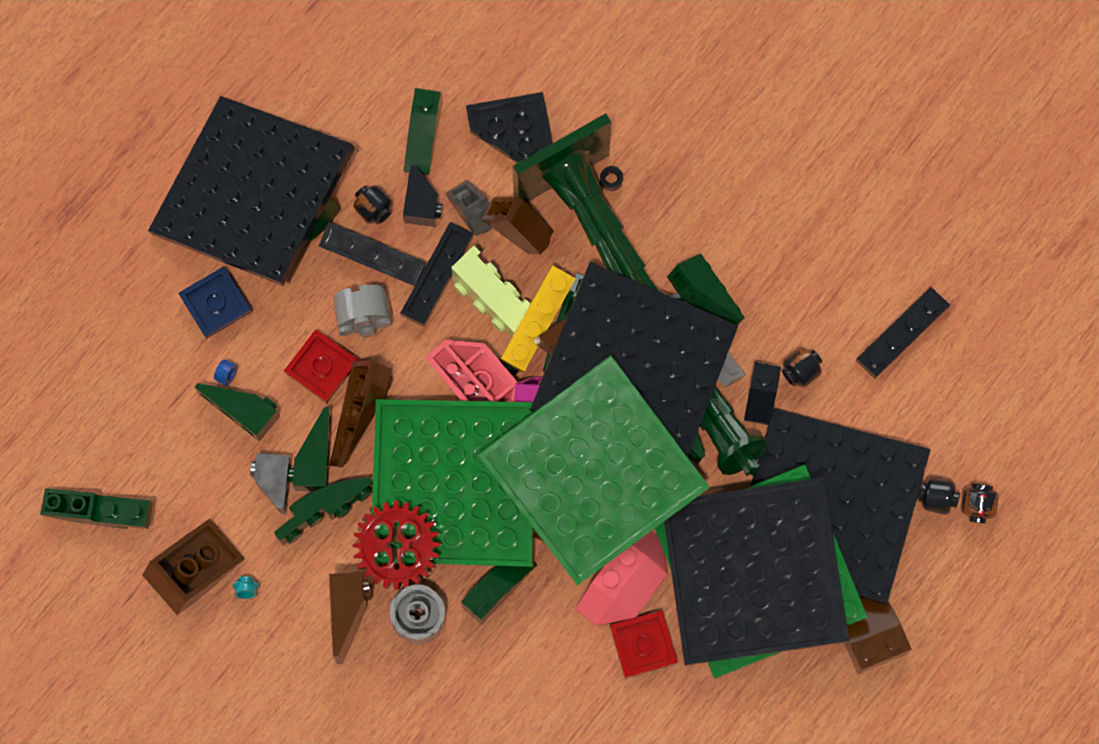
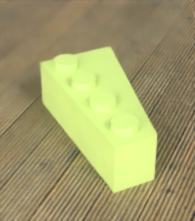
(488, 292)

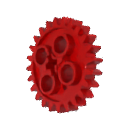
(421, 544)

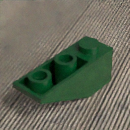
(702, 289)

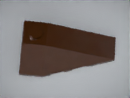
(365, 384)

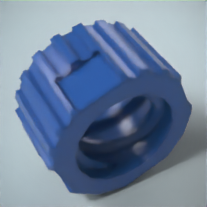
(225, 372)

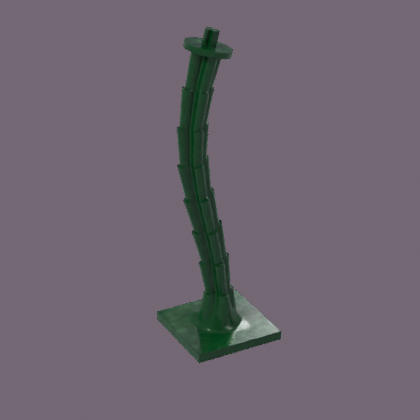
(569, 172)

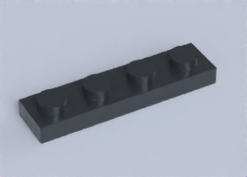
(372, 254)
(436, 274)
(903, 332)

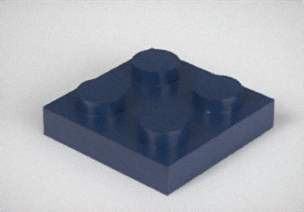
(215, 302)

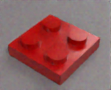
(320, 366)
(643, 644)

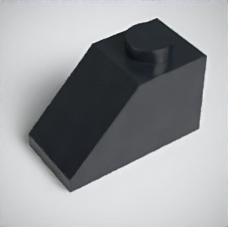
(421, 201)
(762, 393)

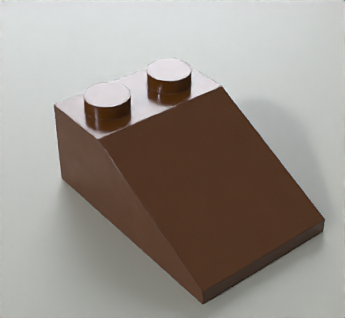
(192, 566)
(348, 605)
(876, 638)

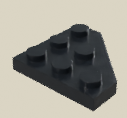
(512, 125)

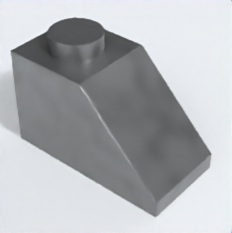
(470, 206)
(272, 478)

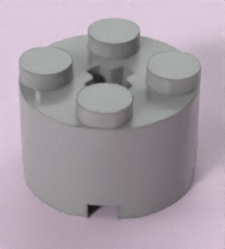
(362, 310)
(406, 604)

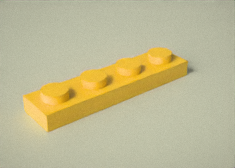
(537, 318)

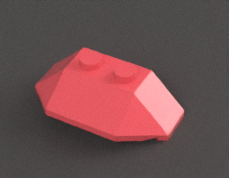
(473, 371)
(625, 583)

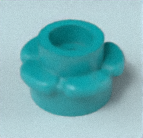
(245, 588)

